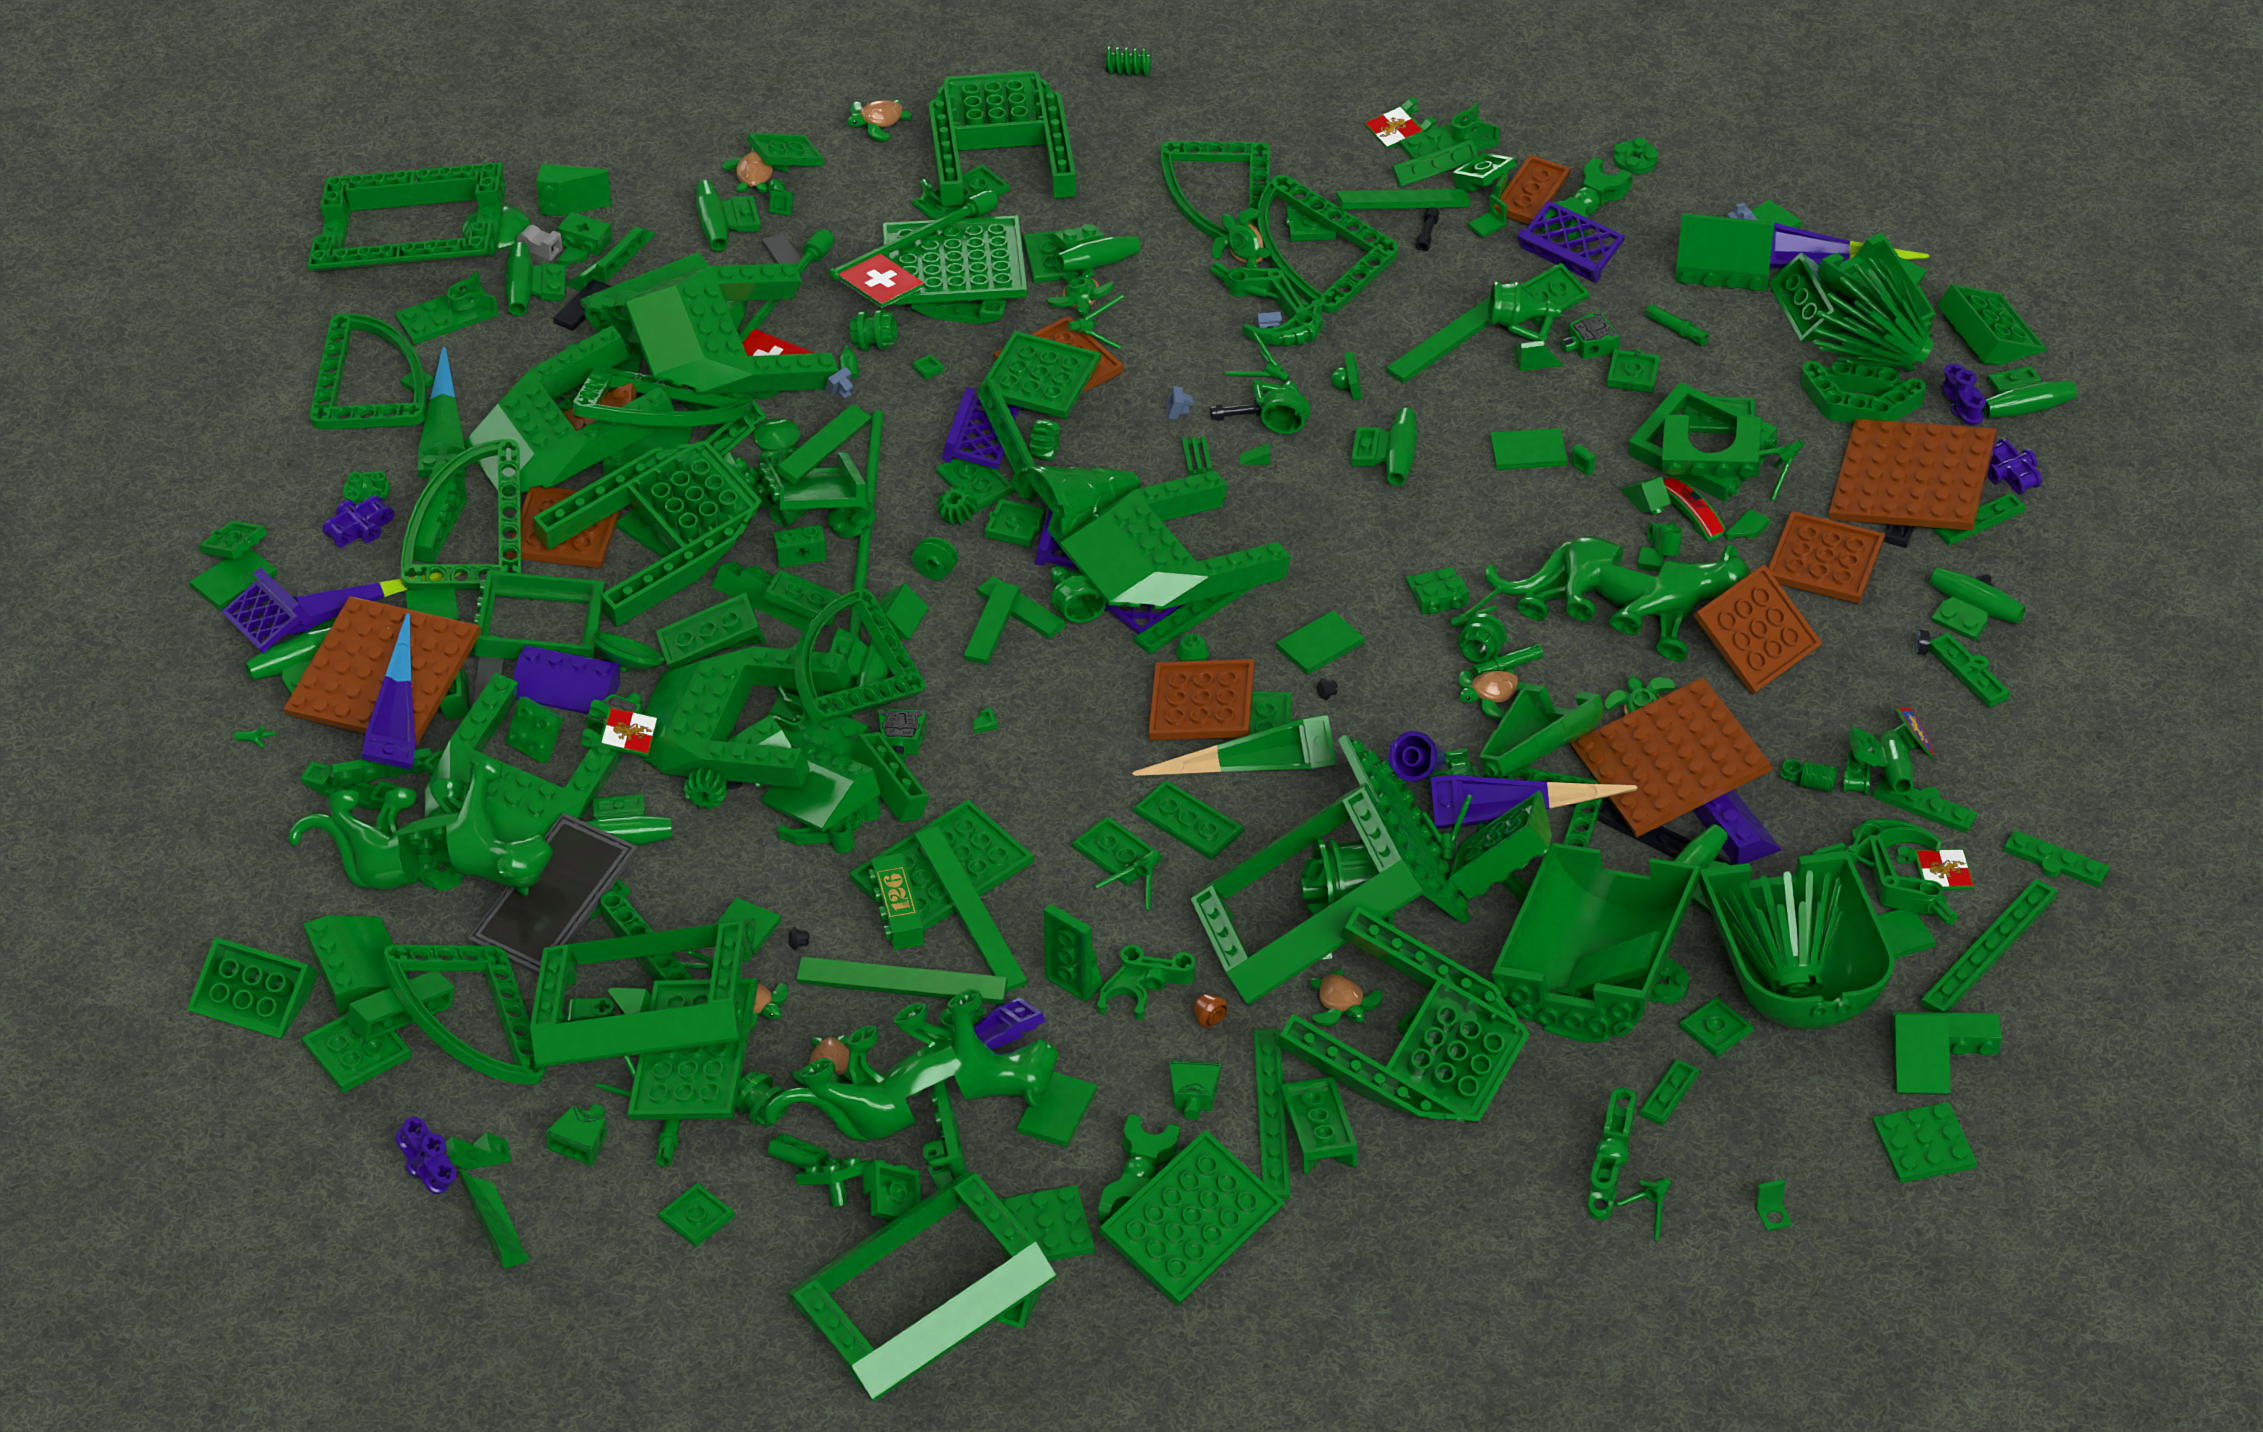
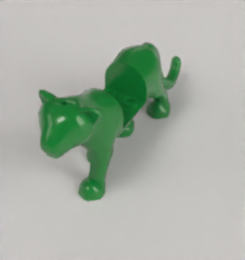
(1596, 565)
(389, 856)
(876, 1103)

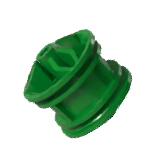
(1335, 872)

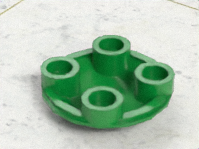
(776, 435)
(364, 485)

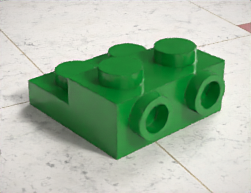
(1482, 171)
(1438, 590)
(891, 1189)

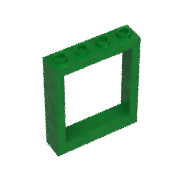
(1643, 450)
(540, 588)

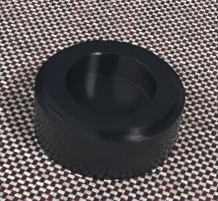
(1922, 642)

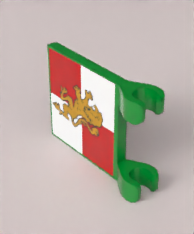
(1399, 124)
(621, 730)
(1946, 867)

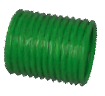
(790, 515)
(1818, 776)

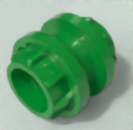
(873, 330)
(1482, 638)
(755, 1095)

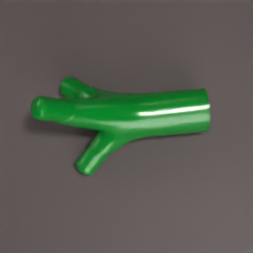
(928, 191)
(254, 735)

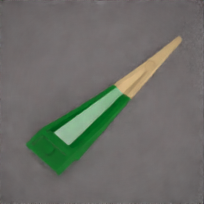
(1292, 745)

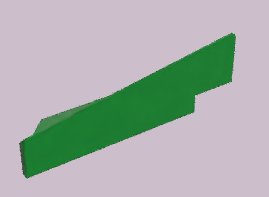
(614, 260)
(729, 434)
(736, 580)
(494, 1220)

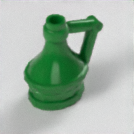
(1513, 305)
(1282, 406)
(1075, 596)

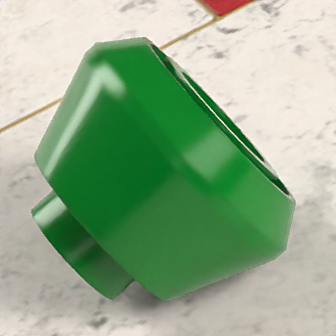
(1192, 648)

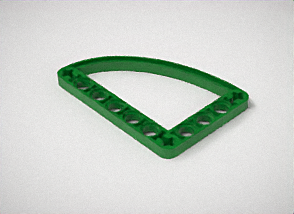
(1226, 149)
(1374, 249)
(602, 379)
(412, 413)
(449, 470)
(867, 609)
(1513, 883)
(401, 958)

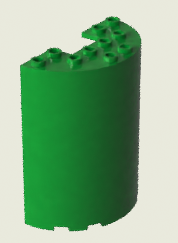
(1578, 911)

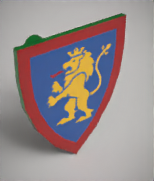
(1913, 731)

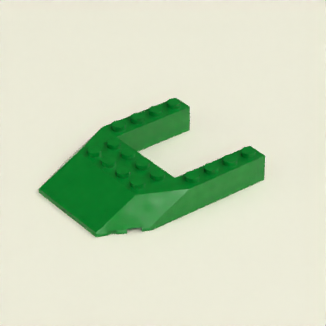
(998, 113)
(696, 344)
(546, 439)
(683, 496)
(1139, 561)
(703, 701)
(517, 800)
(1452, 1049)

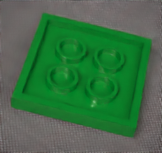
(349, 1058)
(1924, 1142)
(1054, 1221)

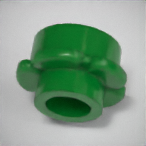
(1791, 770)

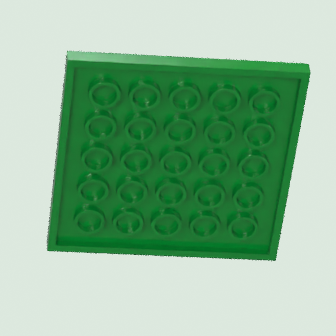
(963, 260)

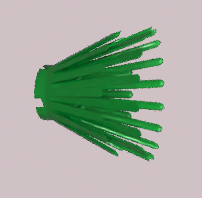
(1899, 339)
(1800, 953)

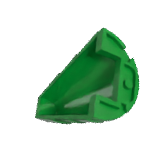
(1874, 247)
(1073, 492)
(1537, 729)

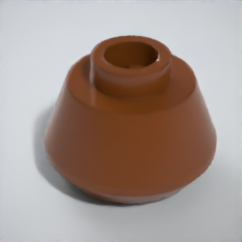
(1210, 1010)

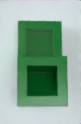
(484, 1152)

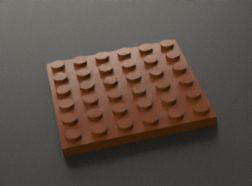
(1913, 474)
(355, 655)
(1675, 753)

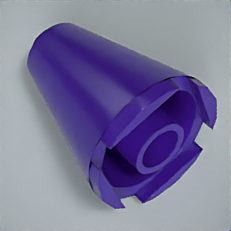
(1415, 756)

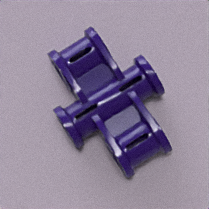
(1966, 398)
(2014, 468)
(358, 521)
(420, 1148)

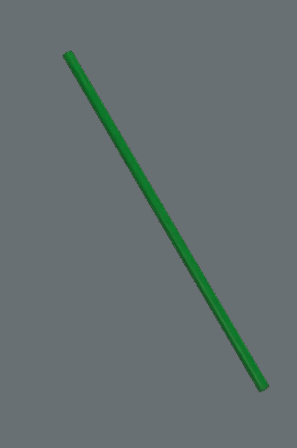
(865, 537)

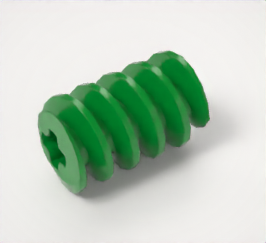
(1128, 61)

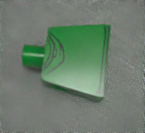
(1194, 1086)
(578, 1134)

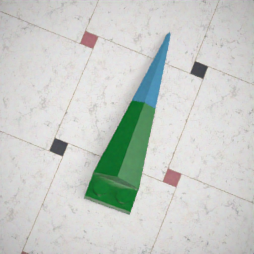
(442, 428)

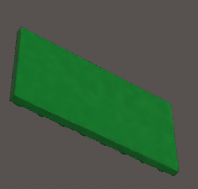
(1407, 827)

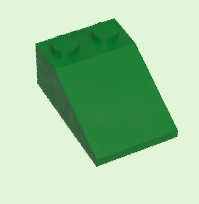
(571, 189)

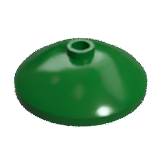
(512, 224)
(627, 652)

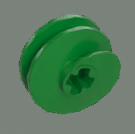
(934, 558)

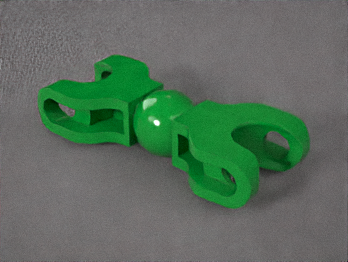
(1594, 193)
(1611, 1153)
(1145, 1155)

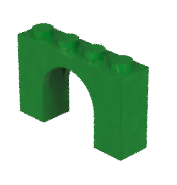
(1738, 460)

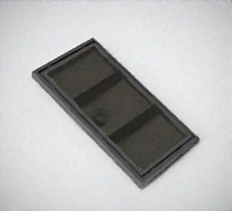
(562, 900)

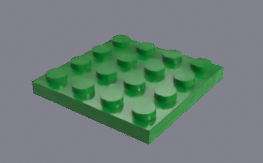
(1042, 373)

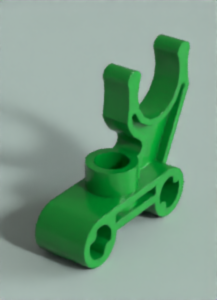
(839, 834)
(1148, 972)

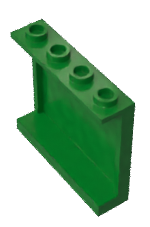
(820, 488)

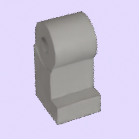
(541, 242)

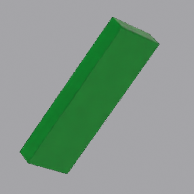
(1669, 1092)

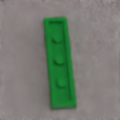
(1434, 163)
(1987, 516)
(1028, 612)
(992, 623)

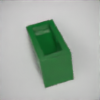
(1256, 456)

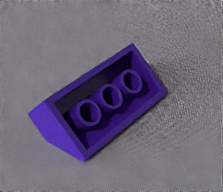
(564, 679)
(1746, 834)

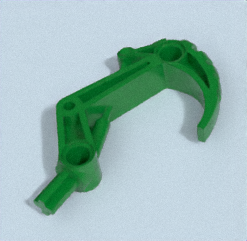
(1304, 318)
(1894, 891)

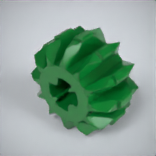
(1045, 439)
(957, 505)
(705, 788)

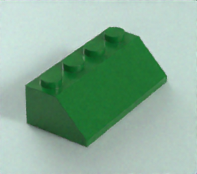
(1803, 295)

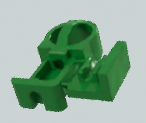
(1459, 765)

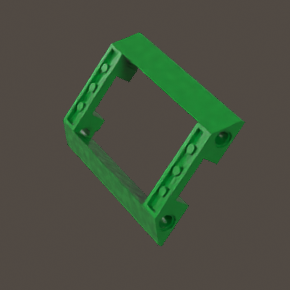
(403, 189)
(1322, 933)
(643, 1032)
(949, 1324)

